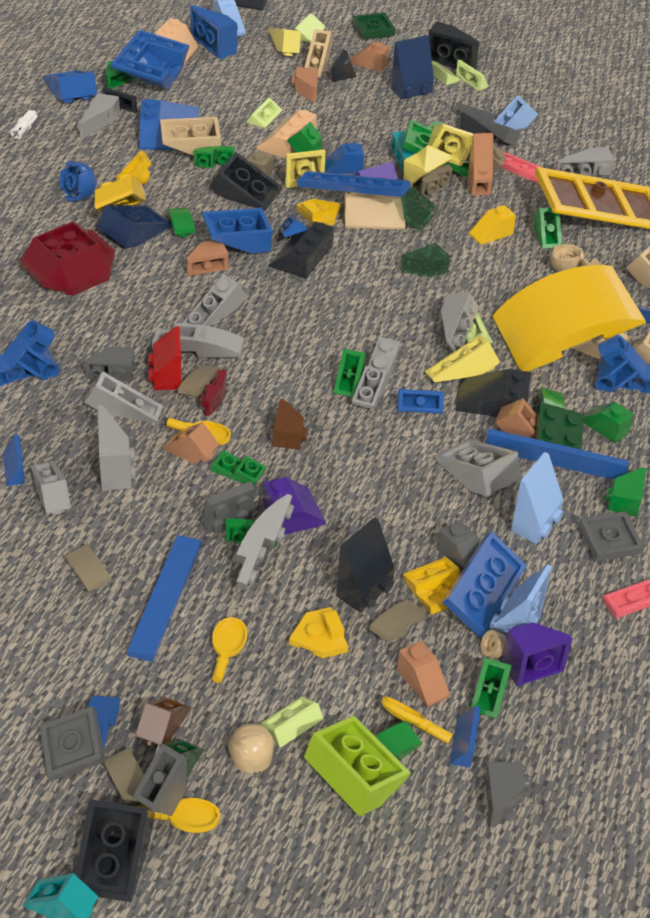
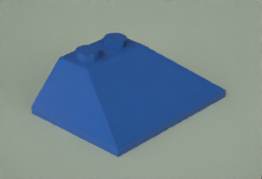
(152, 59)
(152, 112)

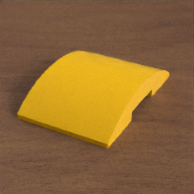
(565, 313)

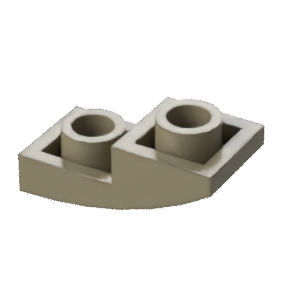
(436, 178)
(197, 380)
(88, 568)
(395, 620)
(125, 775)

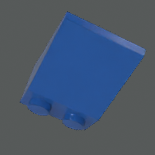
(214, 31)
(72, 85)
(240, 229)

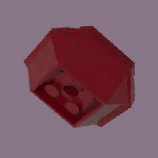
(69, 259)

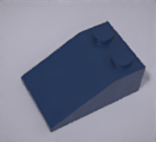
(412, 68)
(131, 224)

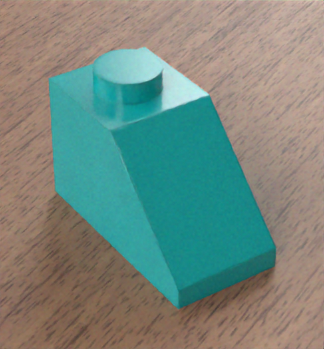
(61, 897)

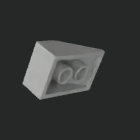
(114, 453)
(481, 466)

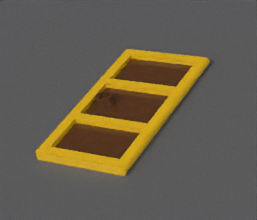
(595, 198)

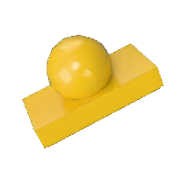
(138, 167)

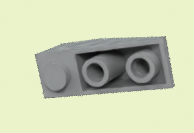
(100, 113)
(588, 162)
(217, 303)
(458, 317)

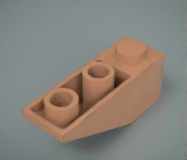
(481, 164)

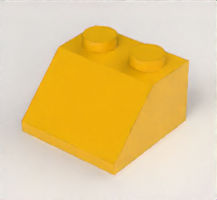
(121, 192)

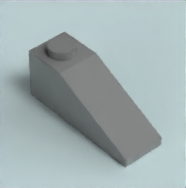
(122, 400)
(51, 487)

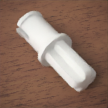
(24, 124)

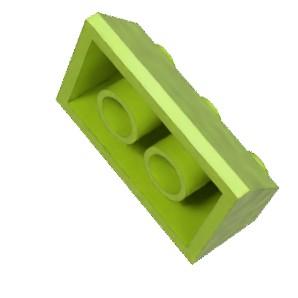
(356, 764)

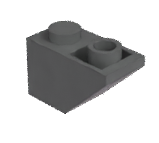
(114, 361)

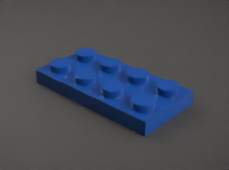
(484, 584)

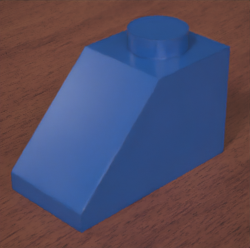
(345, 159)

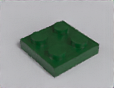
(373, 25)
(559, 425)

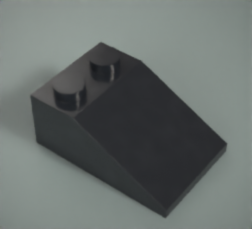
(451, 44)
(245, 183)
(491, 391)
(365, 567)
(114, 848)

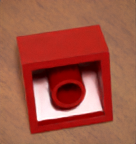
(166, 361)

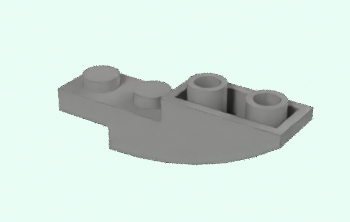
(206, 340)
(377, 373)
(262, 533)

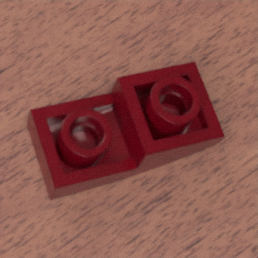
(214, 393)

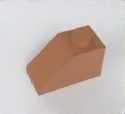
(373, 56)
(306, 82)
(207, 258)
(517, 419)
(192, 444)
(423, 673)

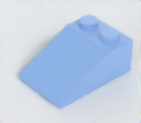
(538, 502)
(524, 604)

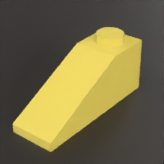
(286, 40)
(468, 361)

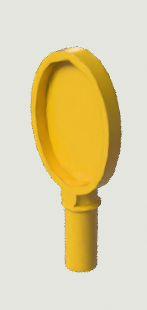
(219, 431)
(228, 641)
(413, 717)
(192, 815)

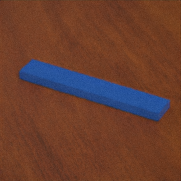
(354, 183)
(560, 455)
(164, 599)

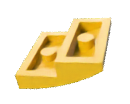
(433, 583)

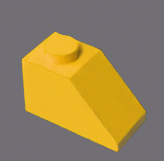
(494, 225)

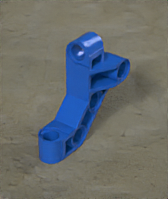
(29, 355)
(621, 367)

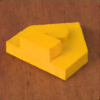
(319, 211)
(320, 633)

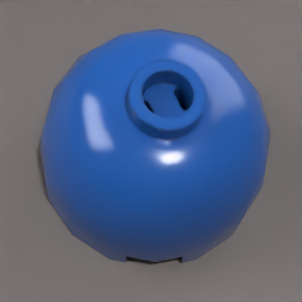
(77, 178)

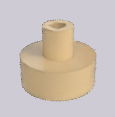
(493, 644)

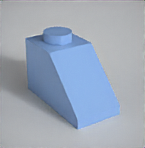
(517, 114)

